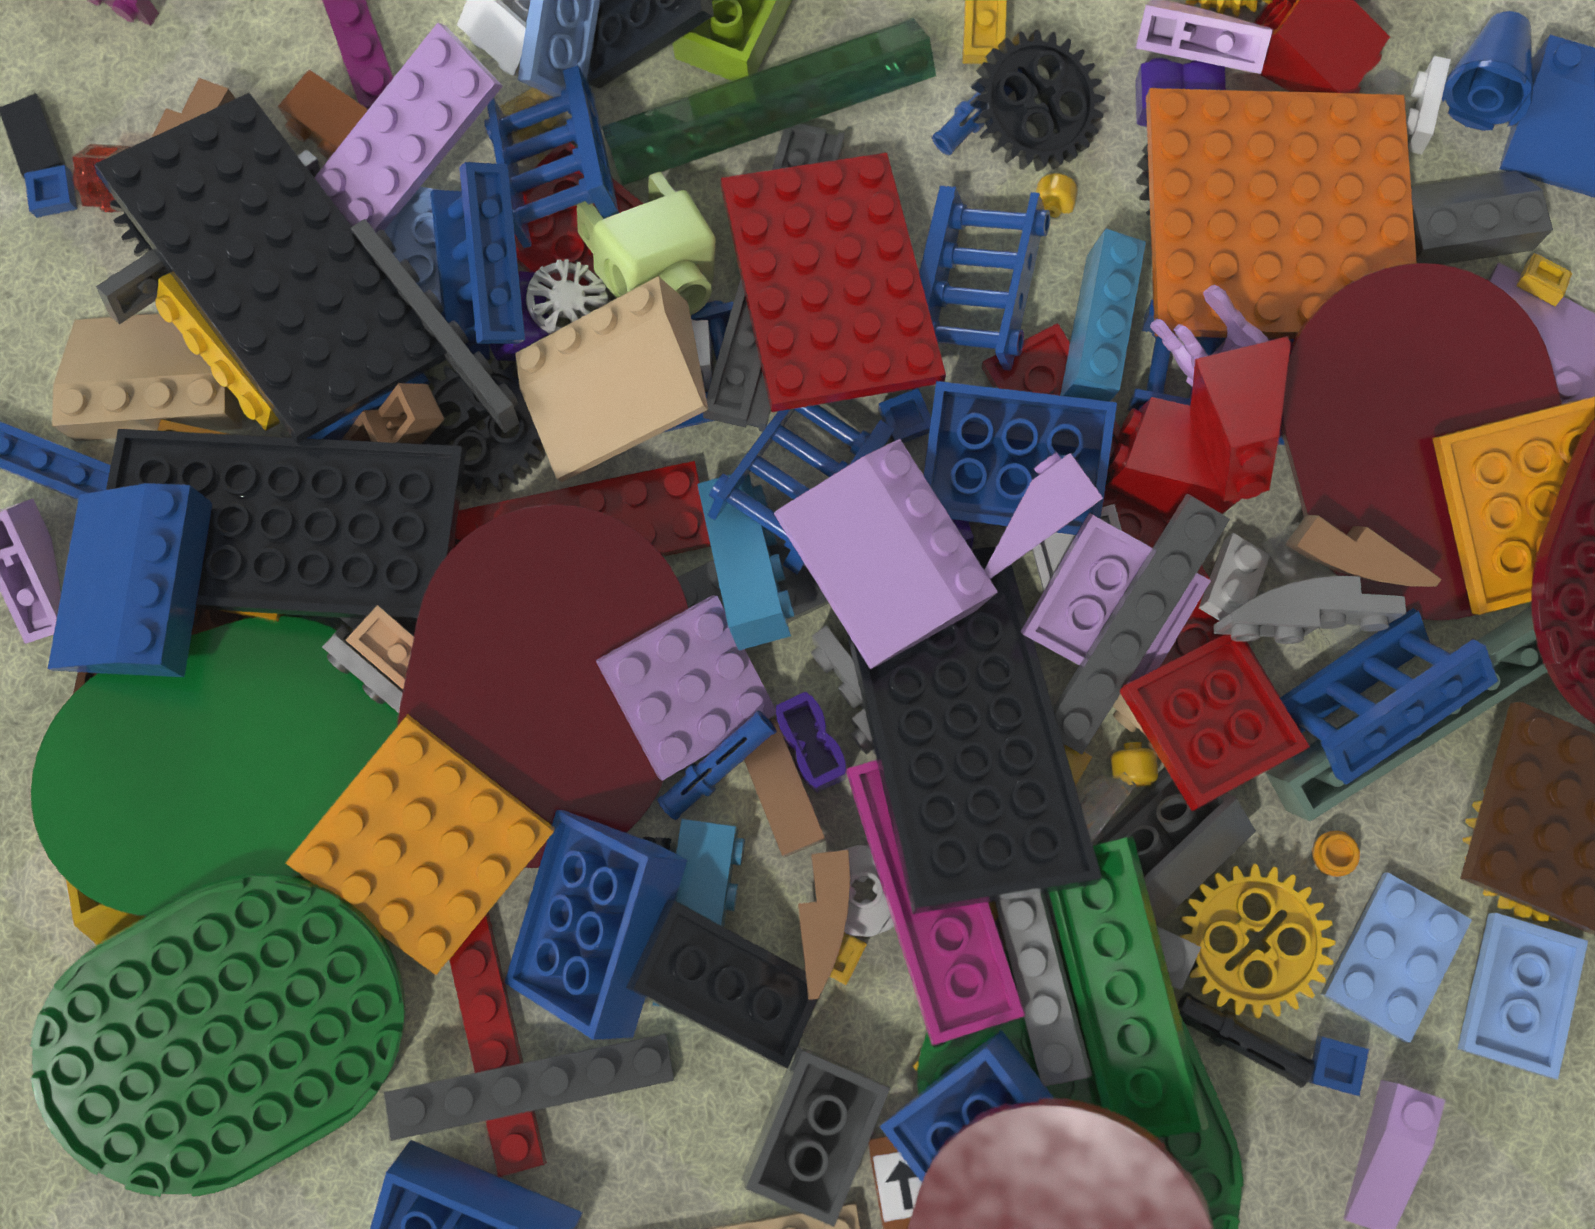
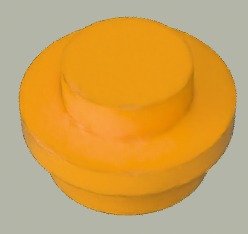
(1335, 853)

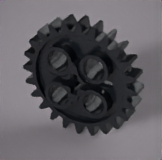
(1066, 83)
(499, 455)

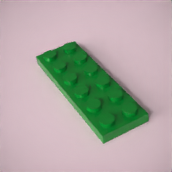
(1128, 997)

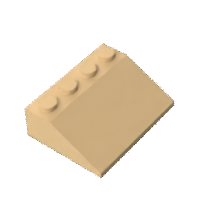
(613, 378)
(133, 379)

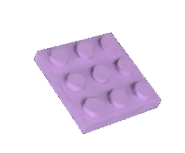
(1089, 589)
(685, 686)

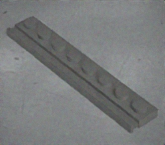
(738, 385)

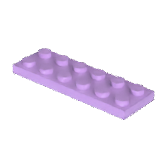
(408, 130)

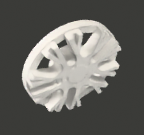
(566, 297)

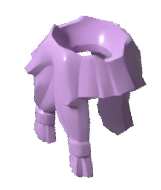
(1239, 333)

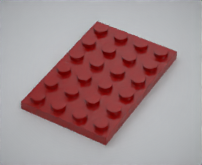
(831, 282)

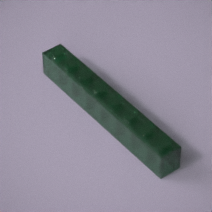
(769, 101)

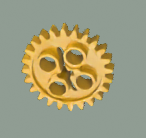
(1285, 972)

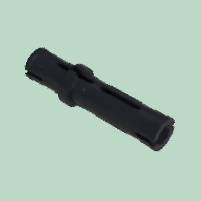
(1225, 1030)

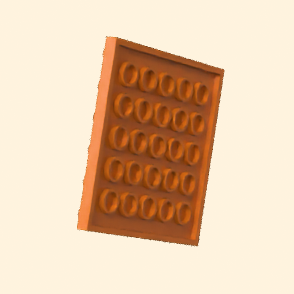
(1272, 201)

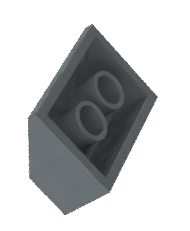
(1478, 218)
(1178, 844)
(815, 1136)

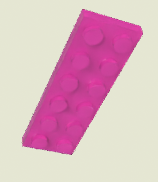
(948, 952)

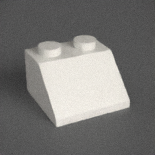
(497, 29)

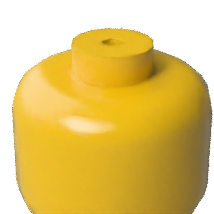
(1057, 193)
(1137, 763)

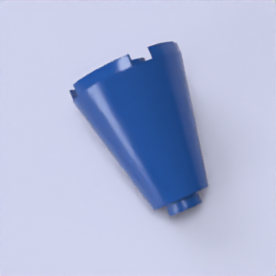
(1494, 75)

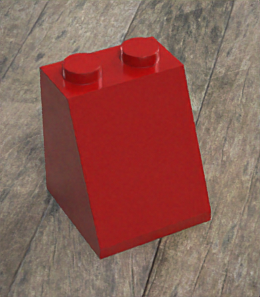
(1320, 45)
(1240, 413)
(1163, 460)

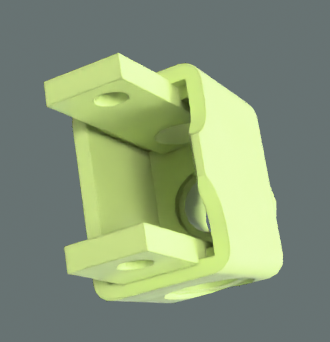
(652, 241)

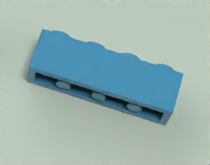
(1103, 317)
(747, 571)
(707, 877)

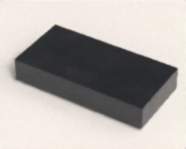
(31, 134)

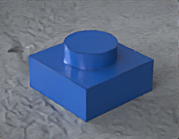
(50, 191)
(906, 415)
(1339, 1065)

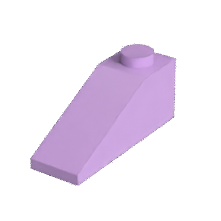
(1203, 36)
(1047, 506)
(28, 571)
(1393, 1154)

